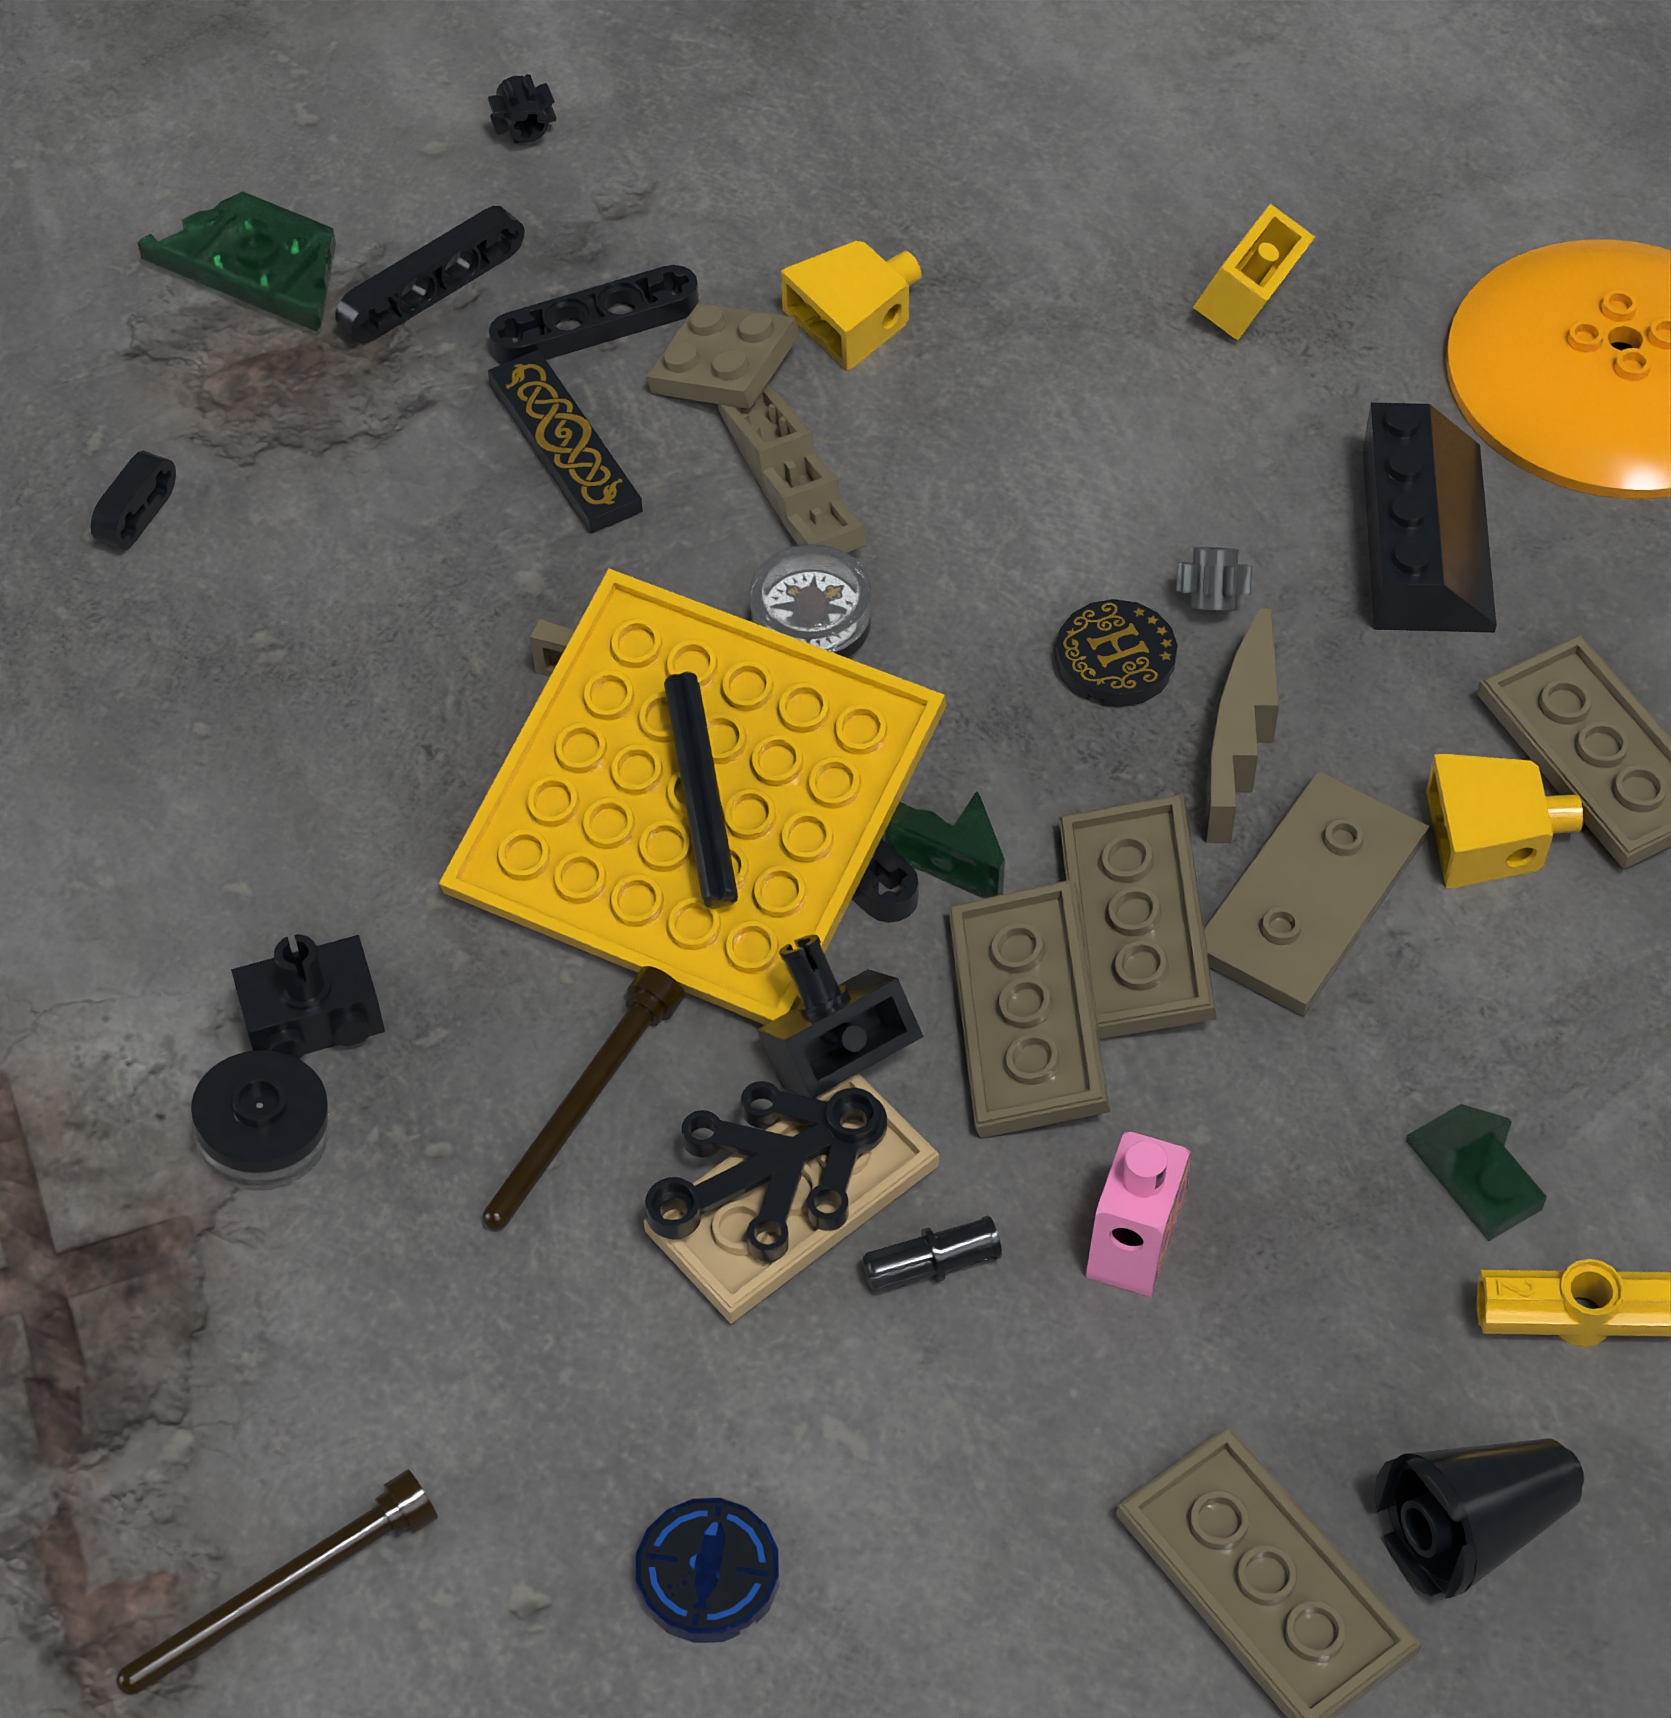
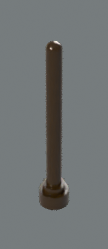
(651, 999)
(397, 1509)

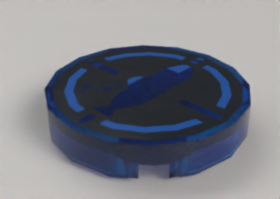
(707, 1569)

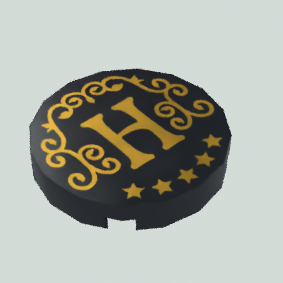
(1116, 652)

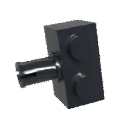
(309, 997)
(835, 1025)

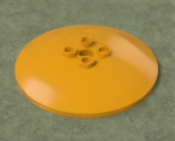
(1541, 373)

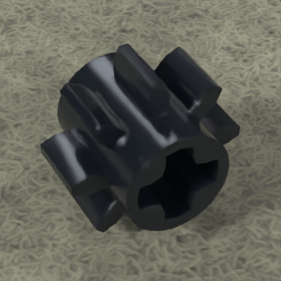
(522, 108)

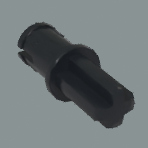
(932, 1254)

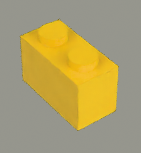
(1253, 272)

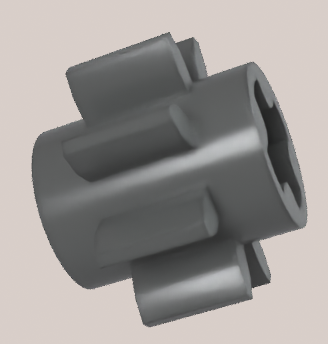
(1214, 578)

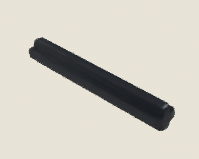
(700, 790)

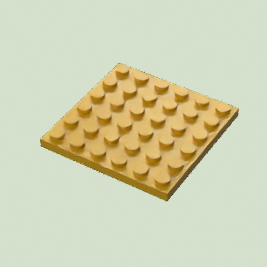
(592, 814)

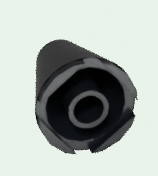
(1473, 1507)

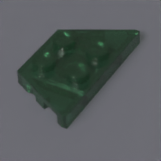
(253, 255)

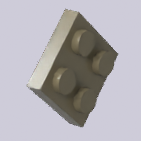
(723, 355)

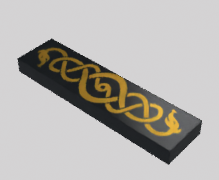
(565, 441)

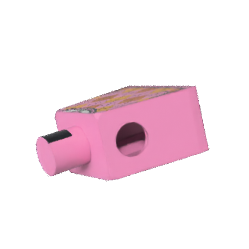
(1143, 1196)

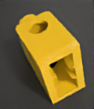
(850, 299)
(1494, 817)

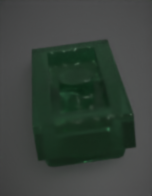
(957, 853)
(1476, 1169)

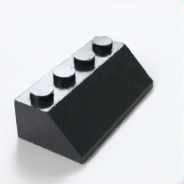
(1426, 522)

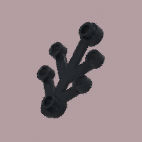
(772, 1159)

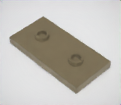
(1591, 743)
(1311, 892)
(1140, 915)
(1028, 1009)
(1267, 1580)

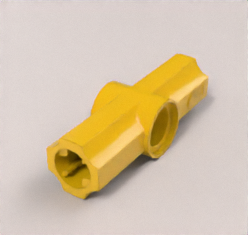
(1545, 1302)

